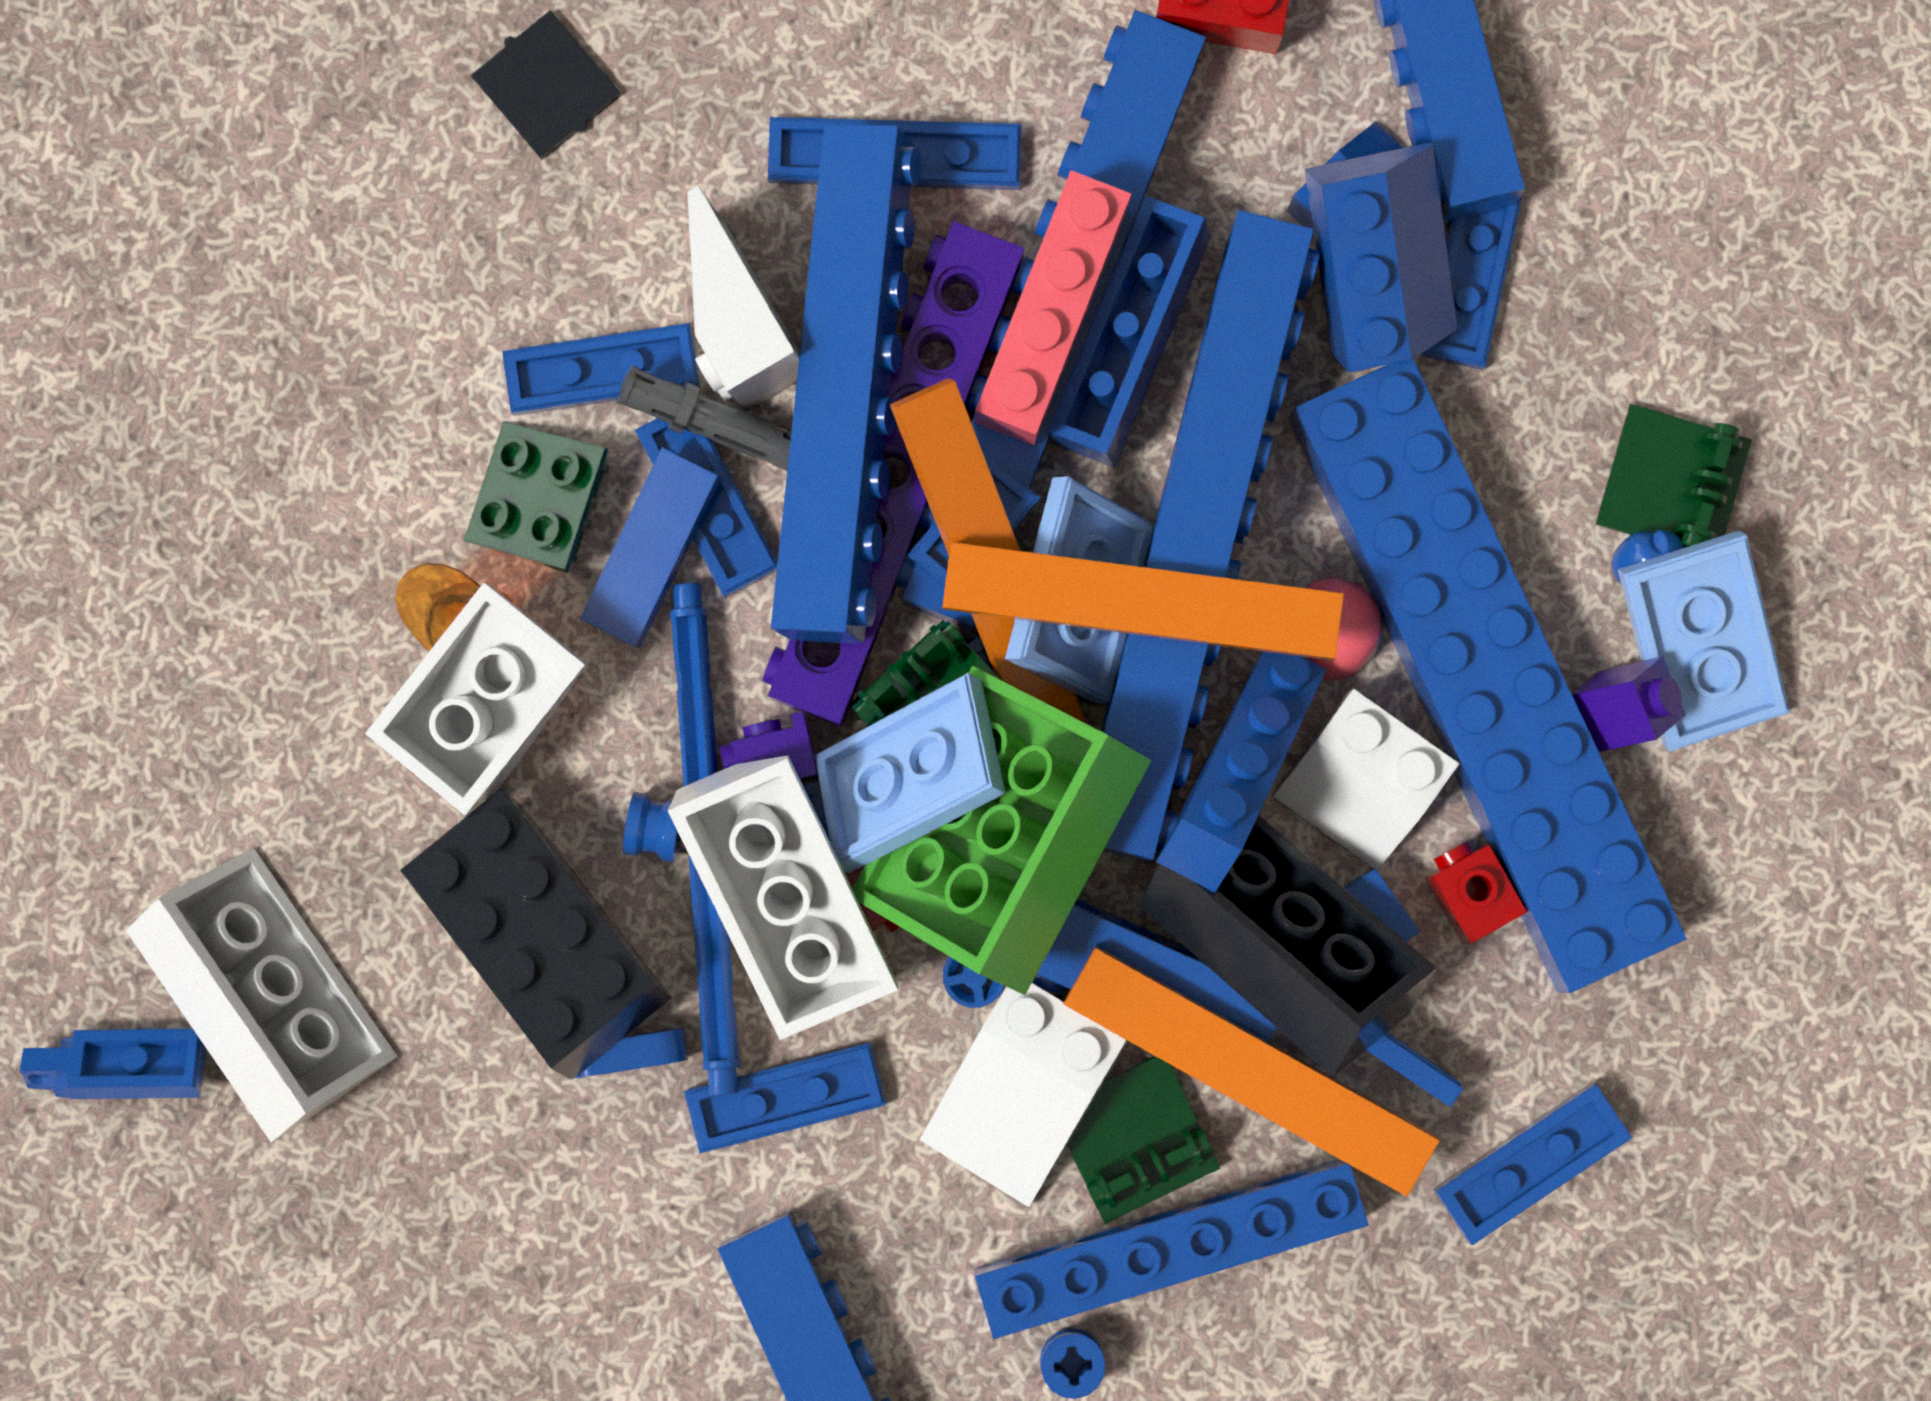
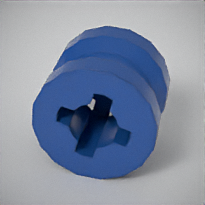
(650, 828)
(969, 987)
(1071, 1351)

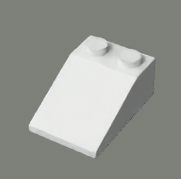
(734, 320)
(477, 700)
(1022, 1091)

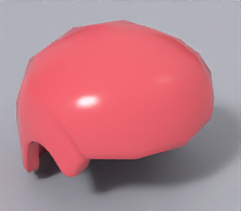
(1358, 629)

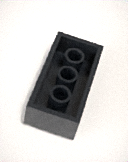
(535, 934)
(1295, 947)

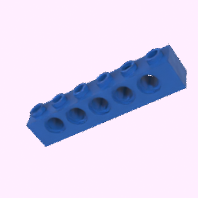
(1170, 1247)

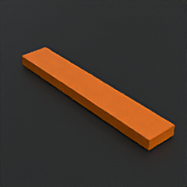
(968, 512)
(1143, 601)
(1251, 1070)

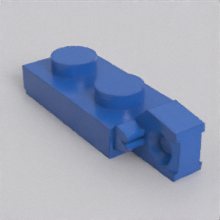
(119, 1065)

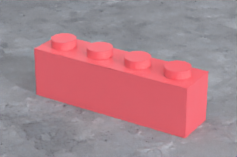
(1052, 308)

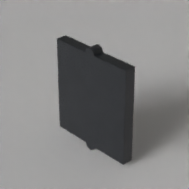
(545, 85)

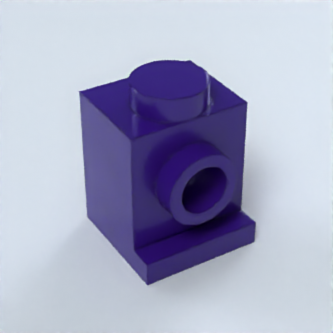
(769, 741)

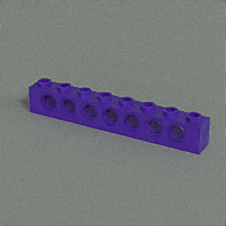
(991, 270)

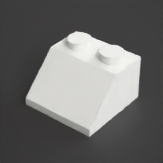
(1365, 779)

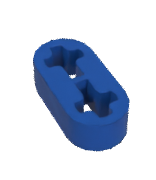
(640, 1052)

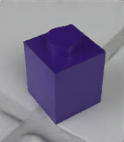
(1630, 704)

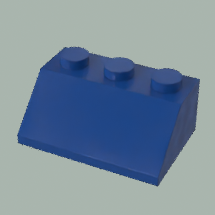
(1382, 256)

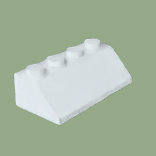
(781, 893)
(260, 993)

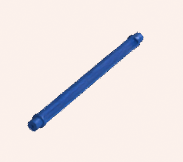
(698, 762)

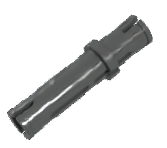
(699, 414)

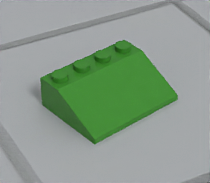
(1012, 869)

